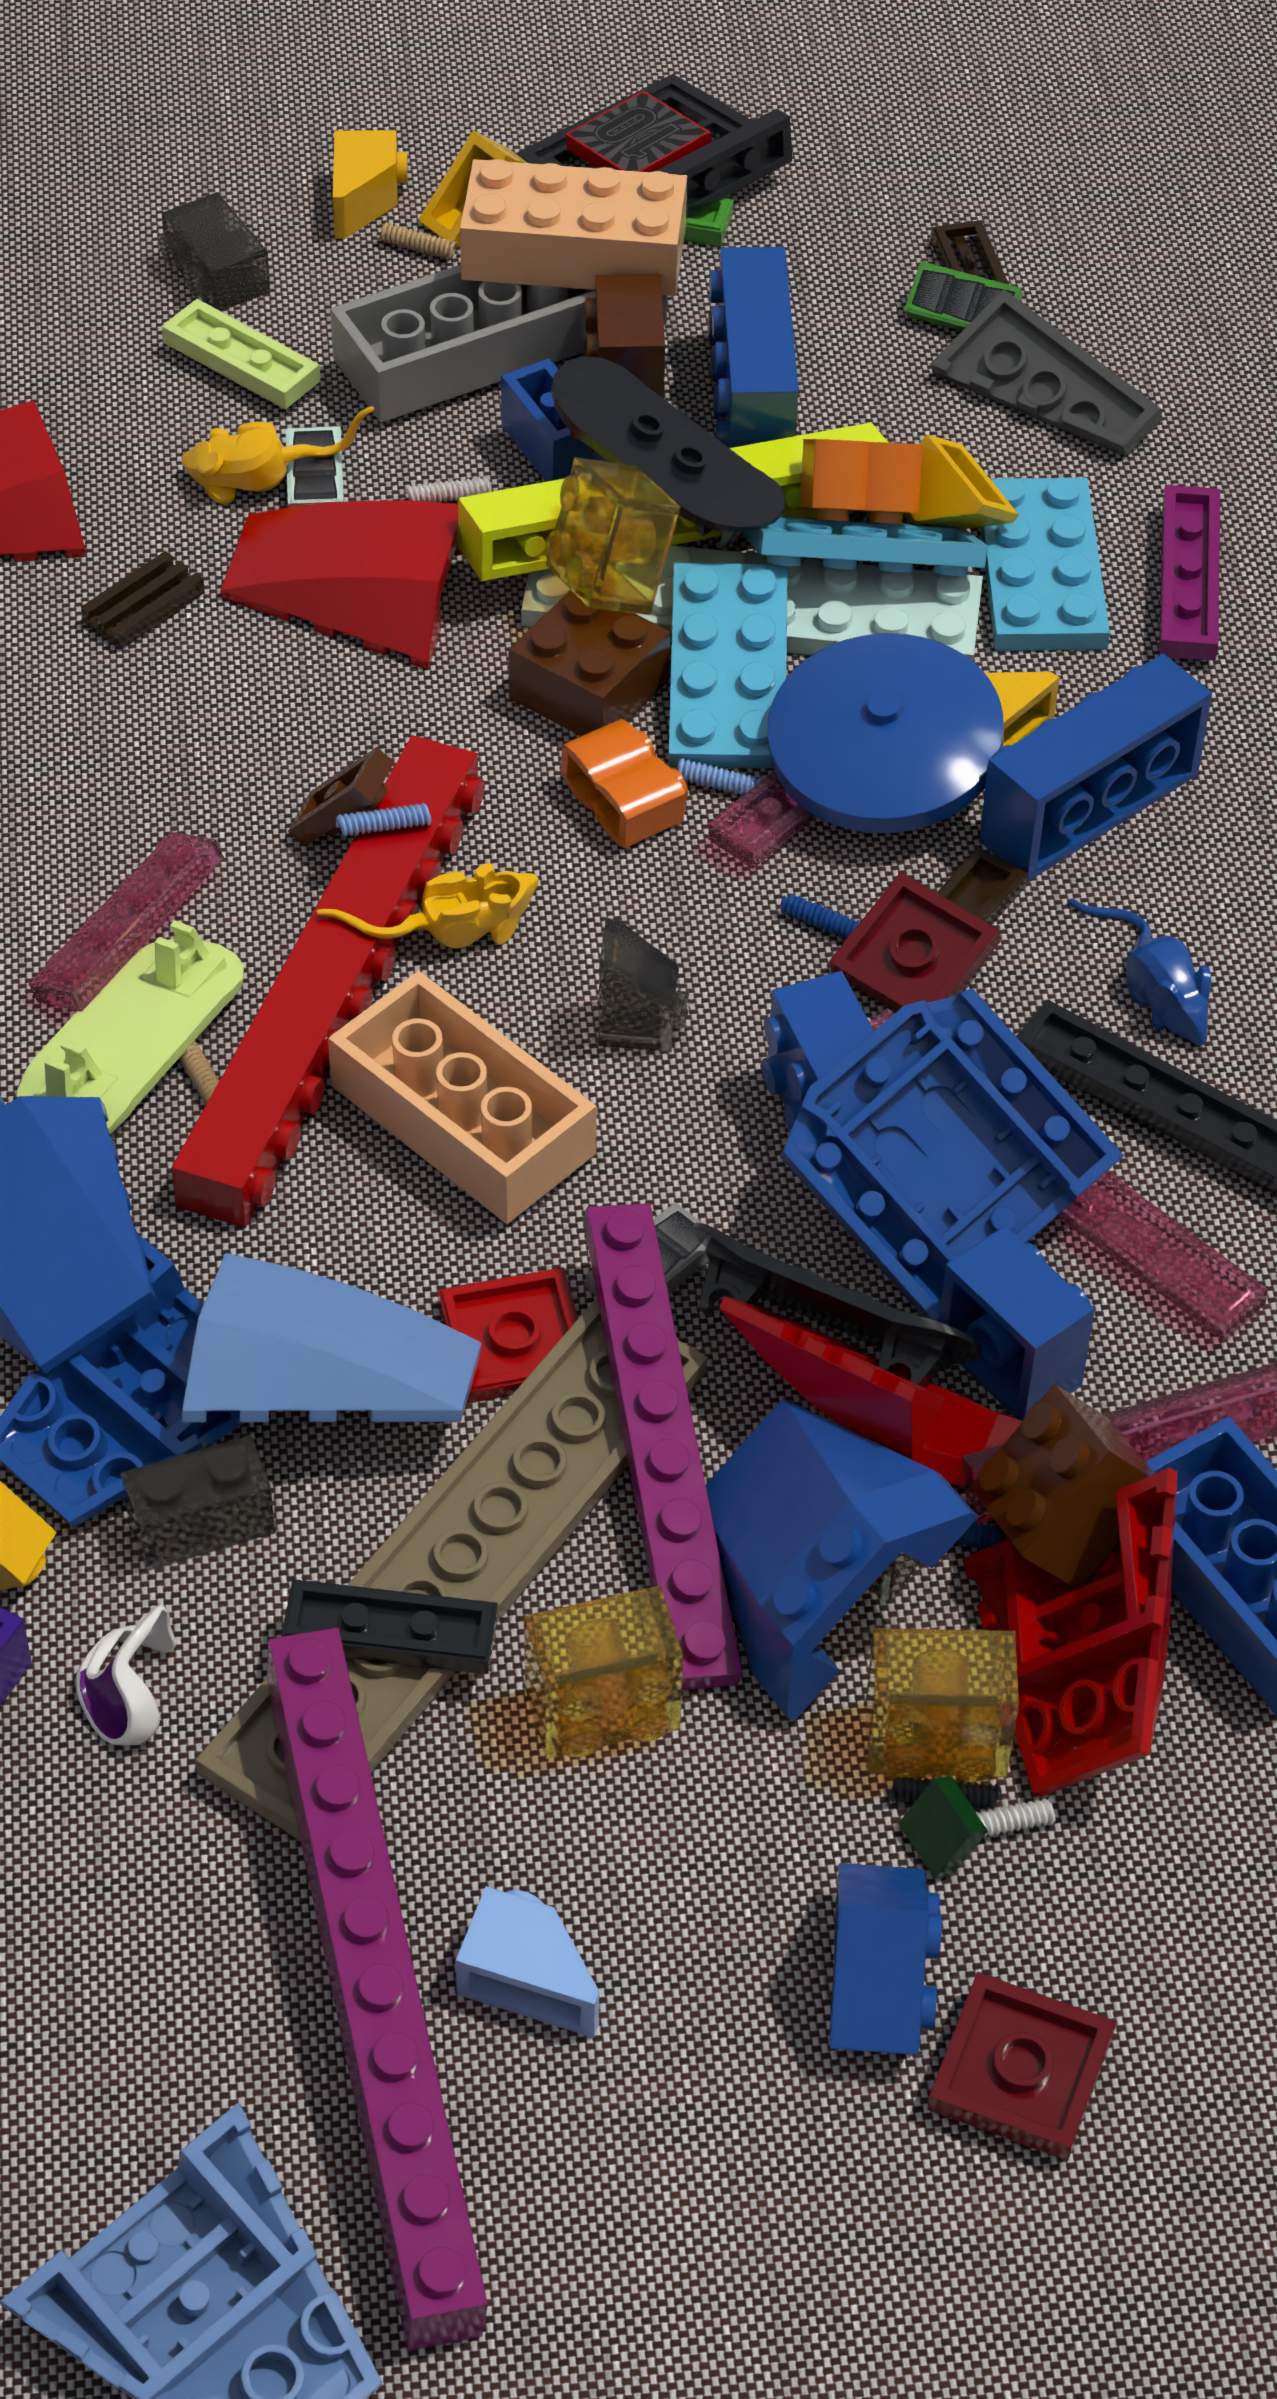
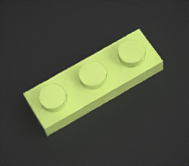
(241, 353)

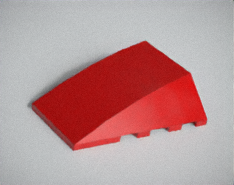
(33, 490)
(351, 570)
(849, 1387)
(1089, 1653)

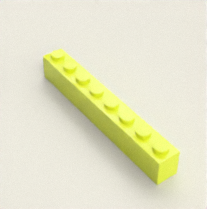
(509, 528)

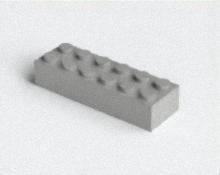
(451, 337)

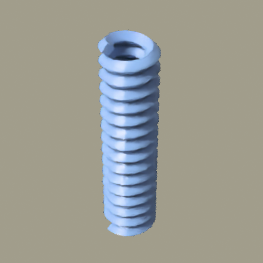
(716, 777)
(383, 819)

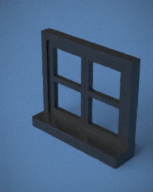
(714, 171)

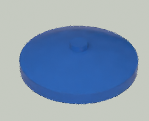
(885, 732)

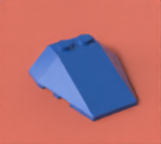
(805, 1530)

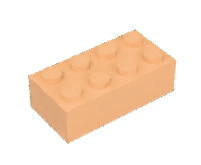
(570, 224)
(463, 1096)

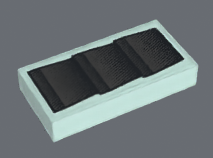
(314, 479)

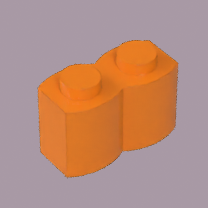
(862, 478)
(624, 782)

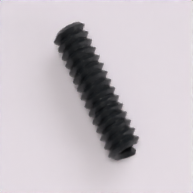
(977, 1794)

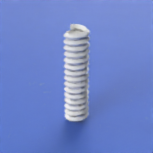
(448, 490)
(1018, 1816)

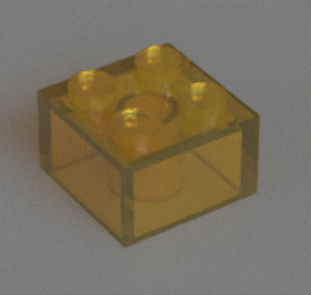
(611, 536)
(603, 1672)
(941, 1703)

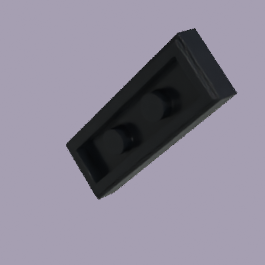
(397, 1625)

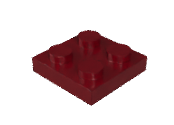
(914, 946)
(1021, 2066)

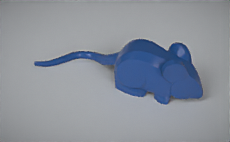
(1163, 978)

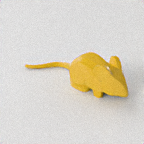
(252, 458)
(461, 908)

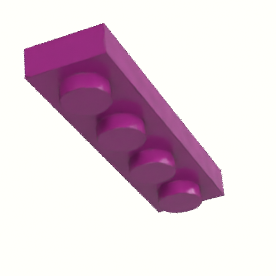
(1190, 573)

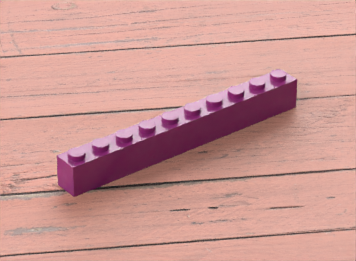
(376, 1994)

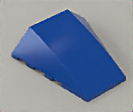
(65, 1230)
(111, 1405)

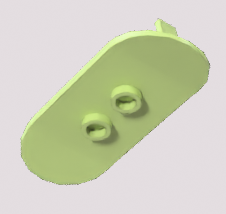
(137, 1024)

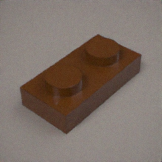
(350, 790)

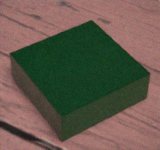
(943, 1827)

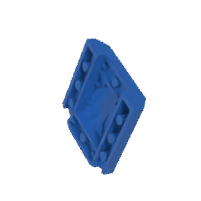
(941, 1141)

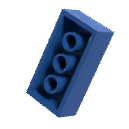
(752, 347)
(1094, 766)
(1228, 1547)

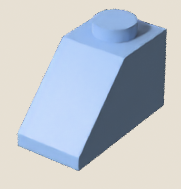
(526, 1963)

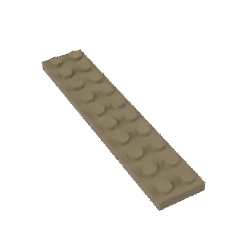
(471, 1538)

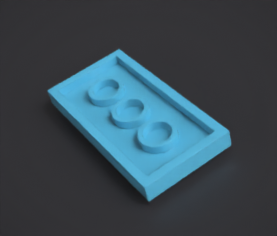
(890, 544)
(1046, 569)
(726, 661)

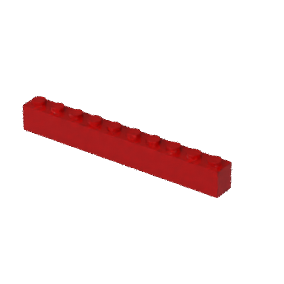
(324, 985)

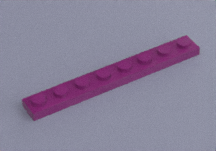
(661, 1440)

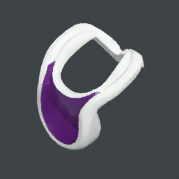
(116, 1697)

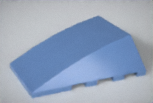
(321, 1347)
(203, 2289)

